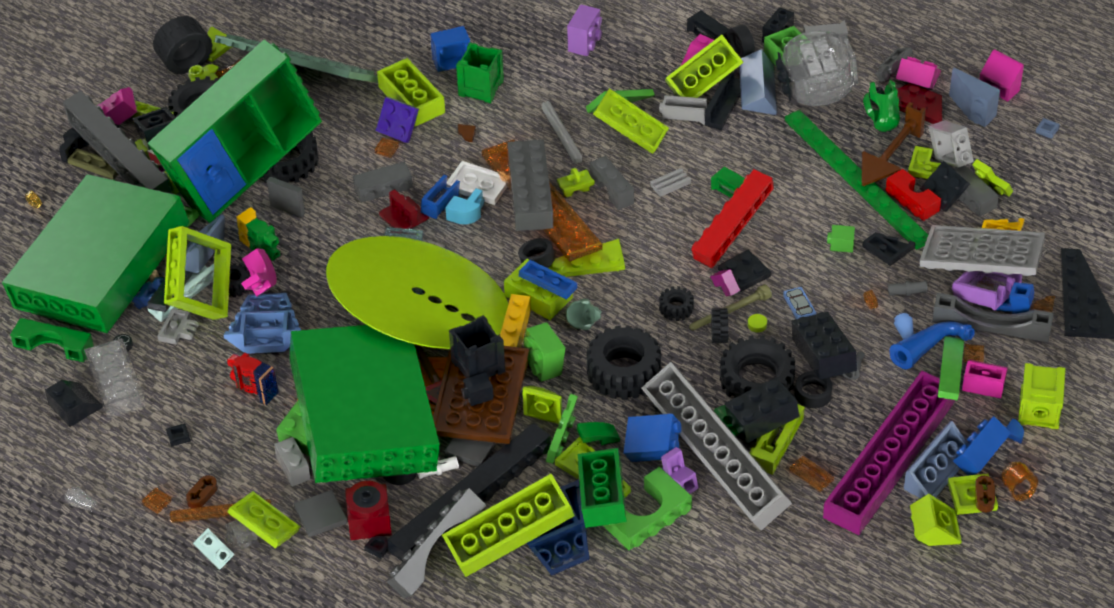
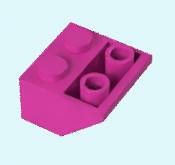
(916, 73)
(1003, 74)
(984, 378)

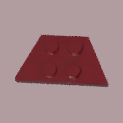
(921, 99)

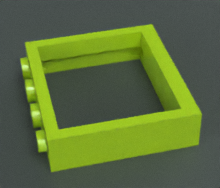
(176, 273)

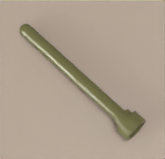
(762, 293)

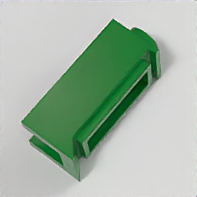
(726, 181)

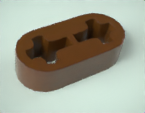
(199, 490)
(980, 494)

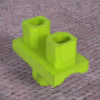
(575, 181)

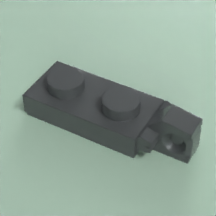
(892, 63)

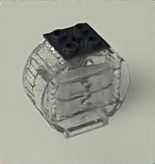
(817, 68)

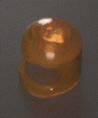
(1014, 474)

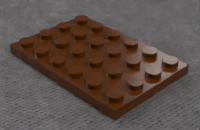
(488, 420)

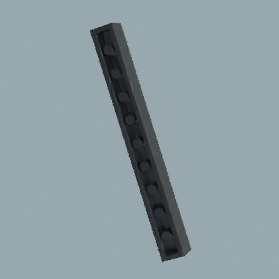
(483, 481)

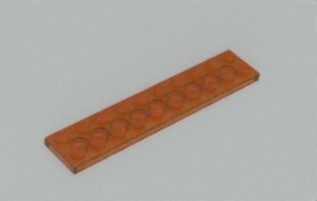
(568, 230)

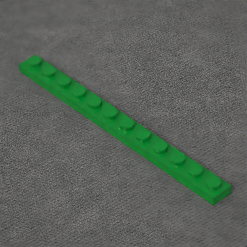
(853, 176)

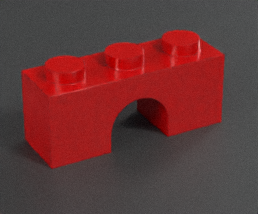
(920, 204)

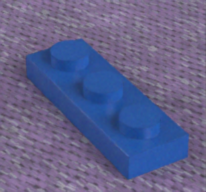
(548, 279)

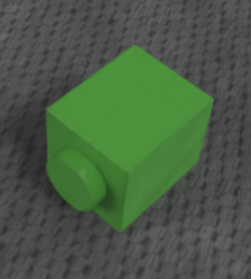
(841, 238)

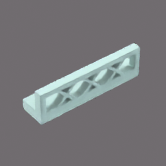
(194, 285)

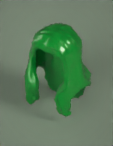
(888, 114)

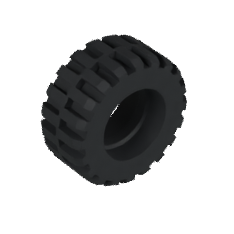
(622, 343)

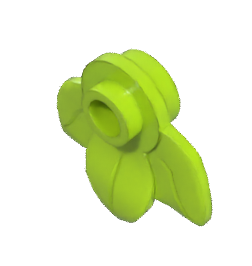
(202, 72)

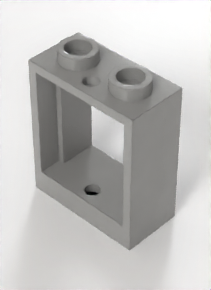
(950, 138)

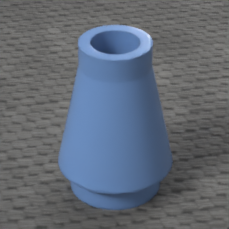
(904, 325)

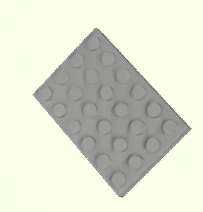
(983, 250)

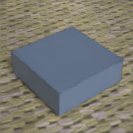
(1047, 128)

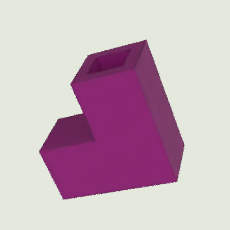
(726, 281)

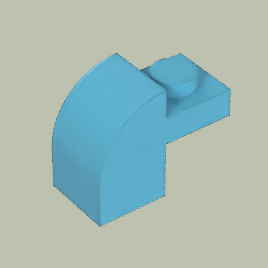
(463, 210)

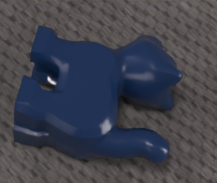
(146, 292)

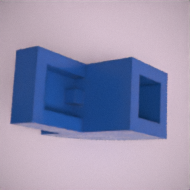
(1019, 299)

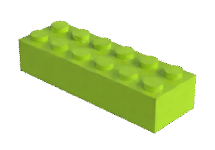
(508, 525)

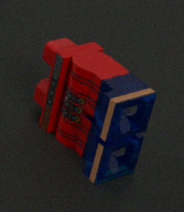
(253, 376)

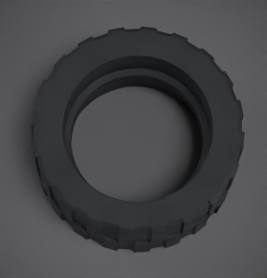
(173, 35)

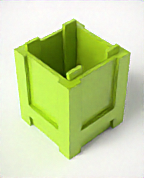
(1041, 396)

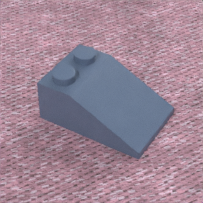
(974, 97)

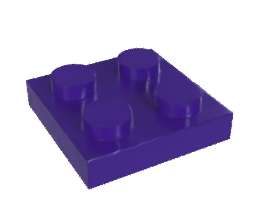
(397, 119)

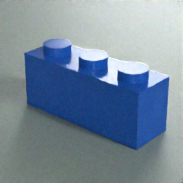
(981, 446)

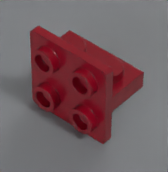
(402, 212)

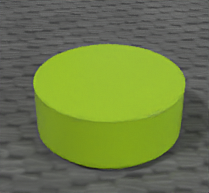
(757, 323)

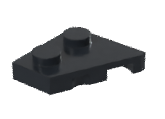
(887, 247)

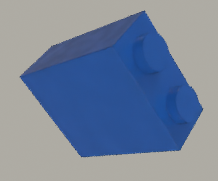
(651, 437)

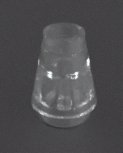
(80, 499)

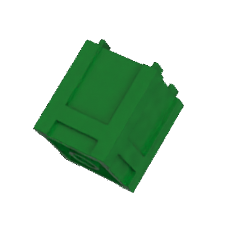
(480, 72)

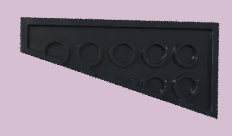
(1084, 305)

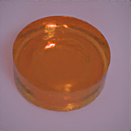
(870, 299)

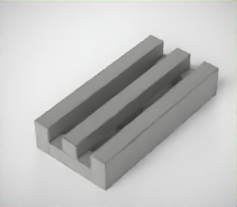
(669, 181)

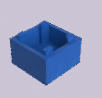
(448, 47)

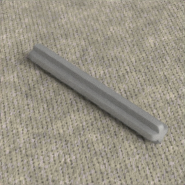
(562, 133)

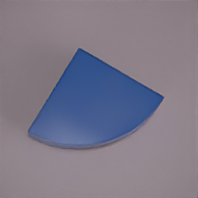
(1016, 430)

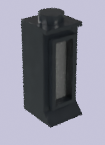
(704, 24)

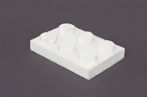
(477, 177)

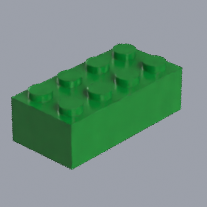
(601, 488)

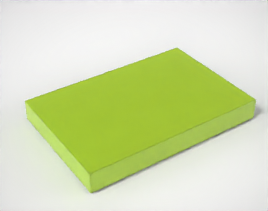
(264, 519)

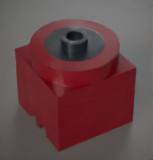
(368, 510)

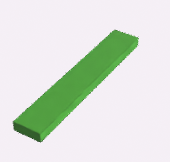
(951, 368)

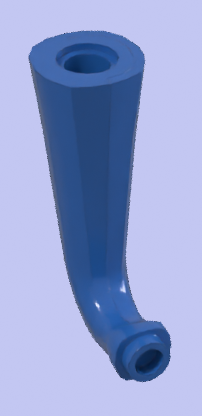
(911, 349)

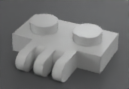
(177, 326)

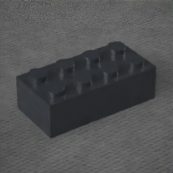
(824, 345)

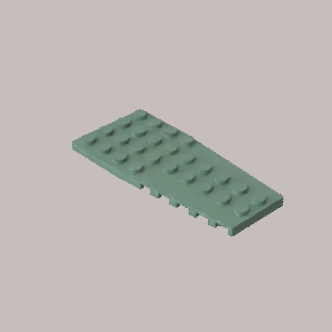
(302, 59)

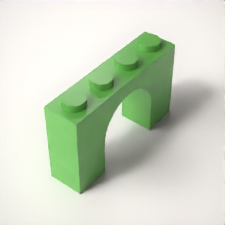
(673, 502)

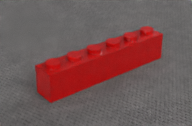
(732, 218)

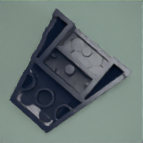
(566, 543)

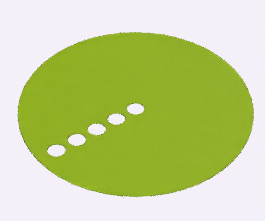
(376, 283)

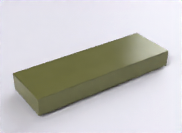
(92, 163)

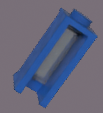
(438, 197)

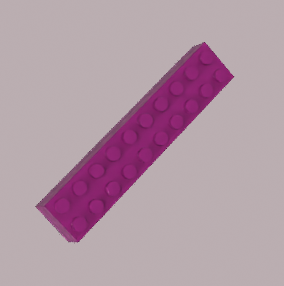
(887, 455)

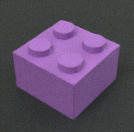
(584, 30)

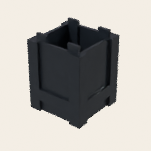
(477, 349)

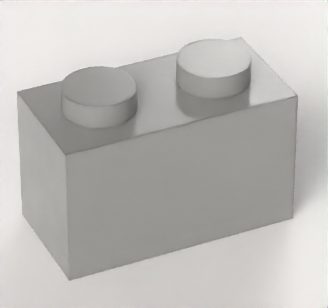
(292, 461)

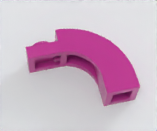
(261, 271)

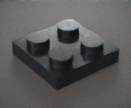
(946, 185)
(746, 269)

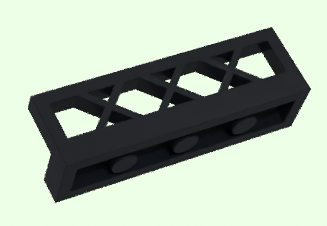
(723, 102)

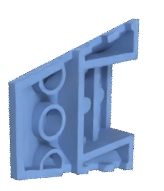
(263, 324)

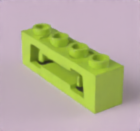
(764, 453)

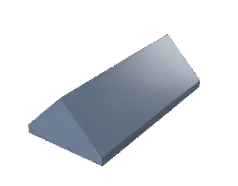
(758, 83)
(199, 255)
(935, 465)

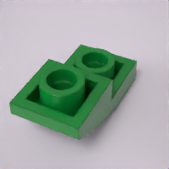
(596, 431)

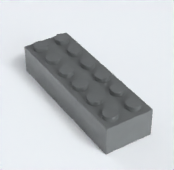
(530, 185)

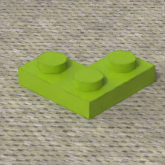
(921, 163)
(987, 175)

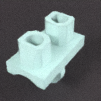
(213, 548)

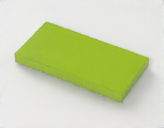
(631, 121)

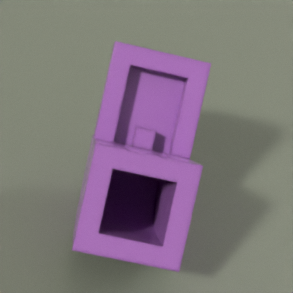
(674, 466)

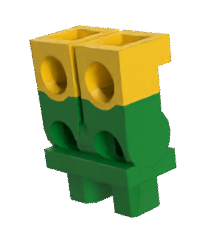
(257, 233)

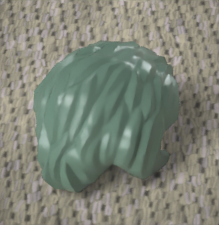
(582, 314)

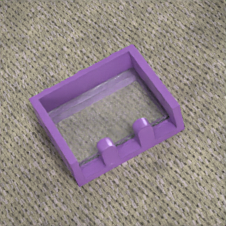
(985, 288)

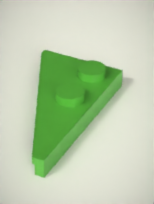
(630, 95)

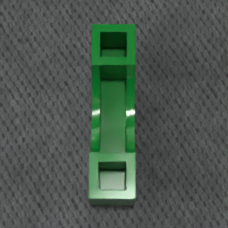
(30, 333)

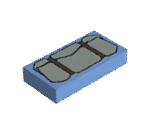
(799, 303)

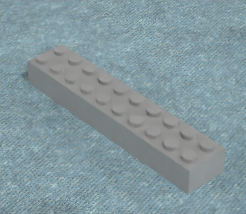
(717, 447)

